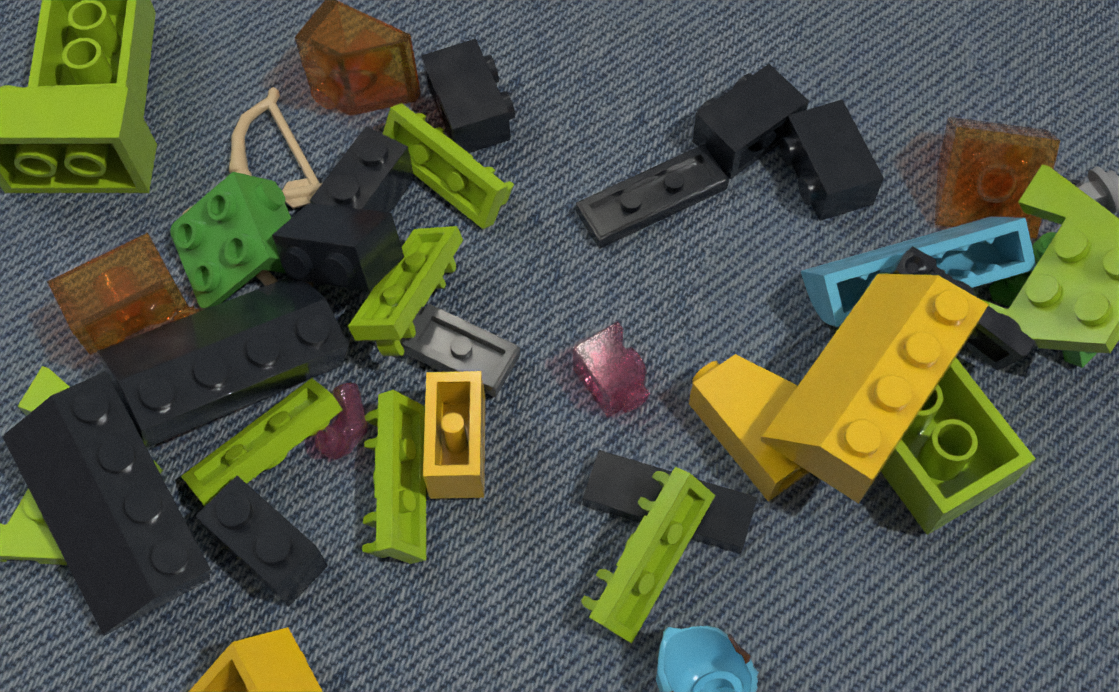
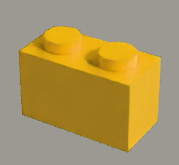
(454, 435)

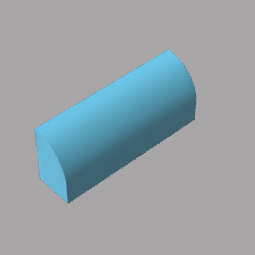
(968, 253)

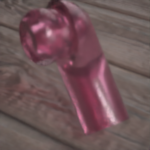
(348, 427)

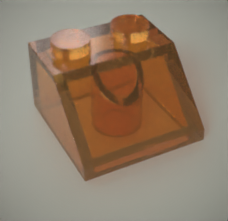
(356, 60)
(988, 169)
(117, 294)

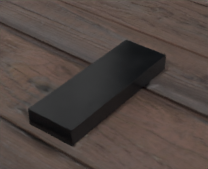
(651, 196)
(620, 482)

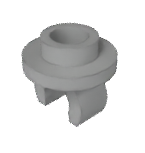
(1103, 188)

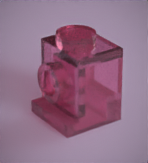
(610, 371)

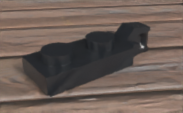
(996, 336)

